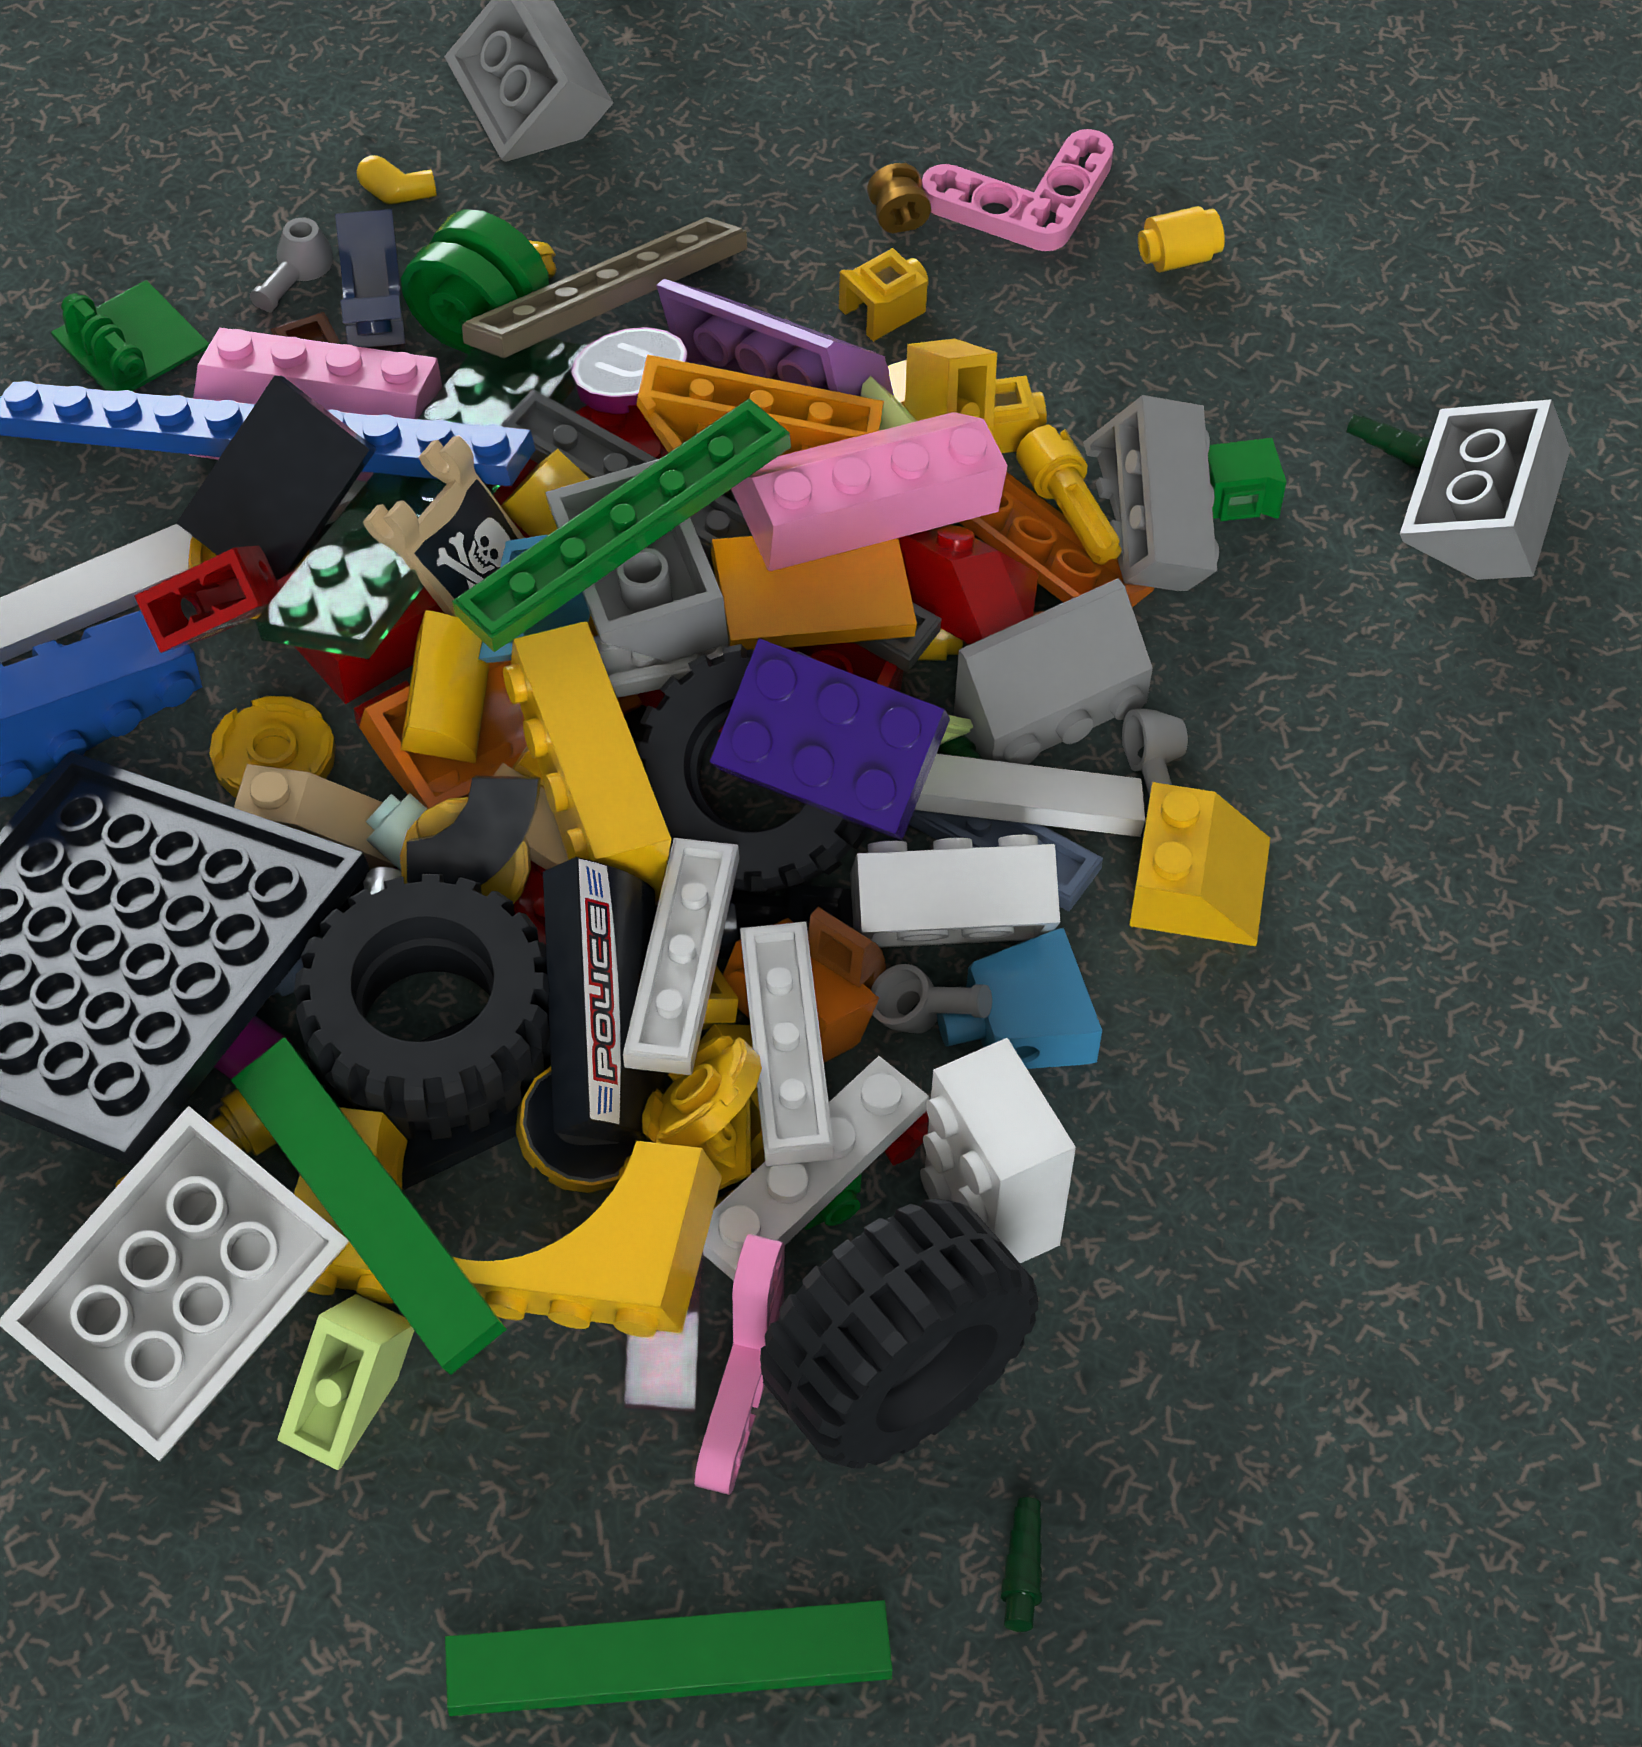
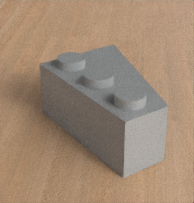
(1159, 492)

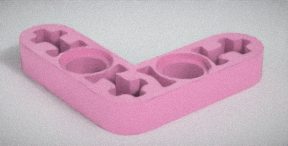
(1027, 209)
(756, 1304)

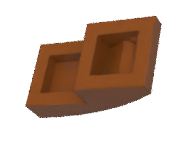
(844, 949)

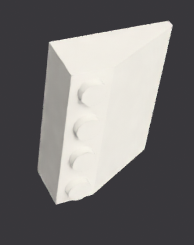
(173, 1283)

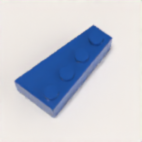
(84, 695)

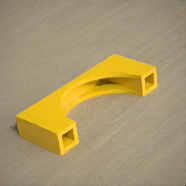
(620, 1267)

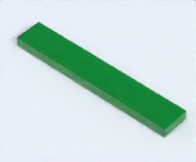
(621, 525)
(369, 1207)
(667, 1658)

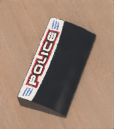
(595, 960)

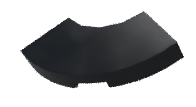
(483, 833)

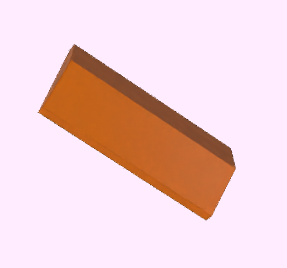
(1045, 542)

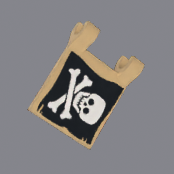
(457, 535)

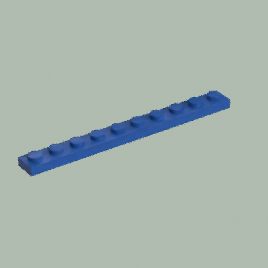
(209, 425)

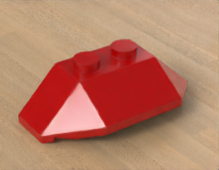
(967, 582)

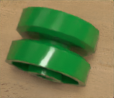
(468, 271)

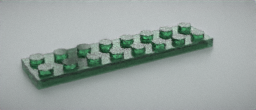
(358, 588)

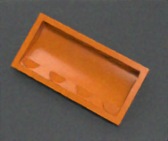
(439, 778)

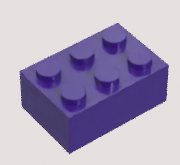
(830, 739)

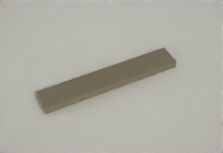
(603, 287)

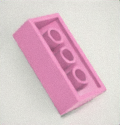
(334, 375)
(872, 489)

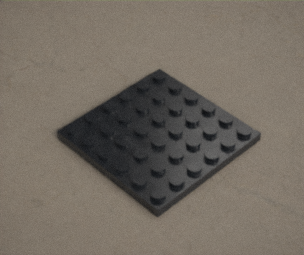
(142, 945)

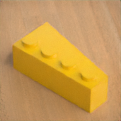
(587, 753)

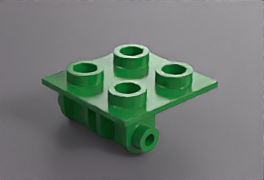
(127, 337)

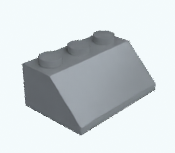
(527, 77)
(1488, 488)
(659, 599)
(1053, 676)

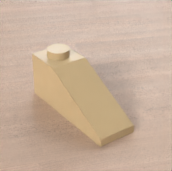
(311, 806)

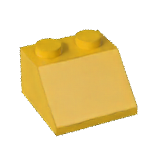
(1199, 867)

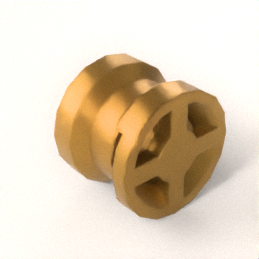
(899, 198)

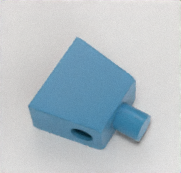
(1035, 1004)

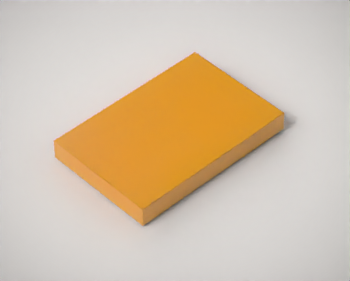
(814, 602)

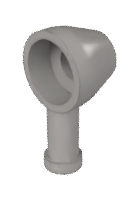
(301, 256)
(1163, 742)
(906, 985)

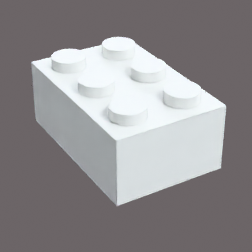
(955, 892)
(998, 1149)

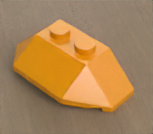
(688, 397)

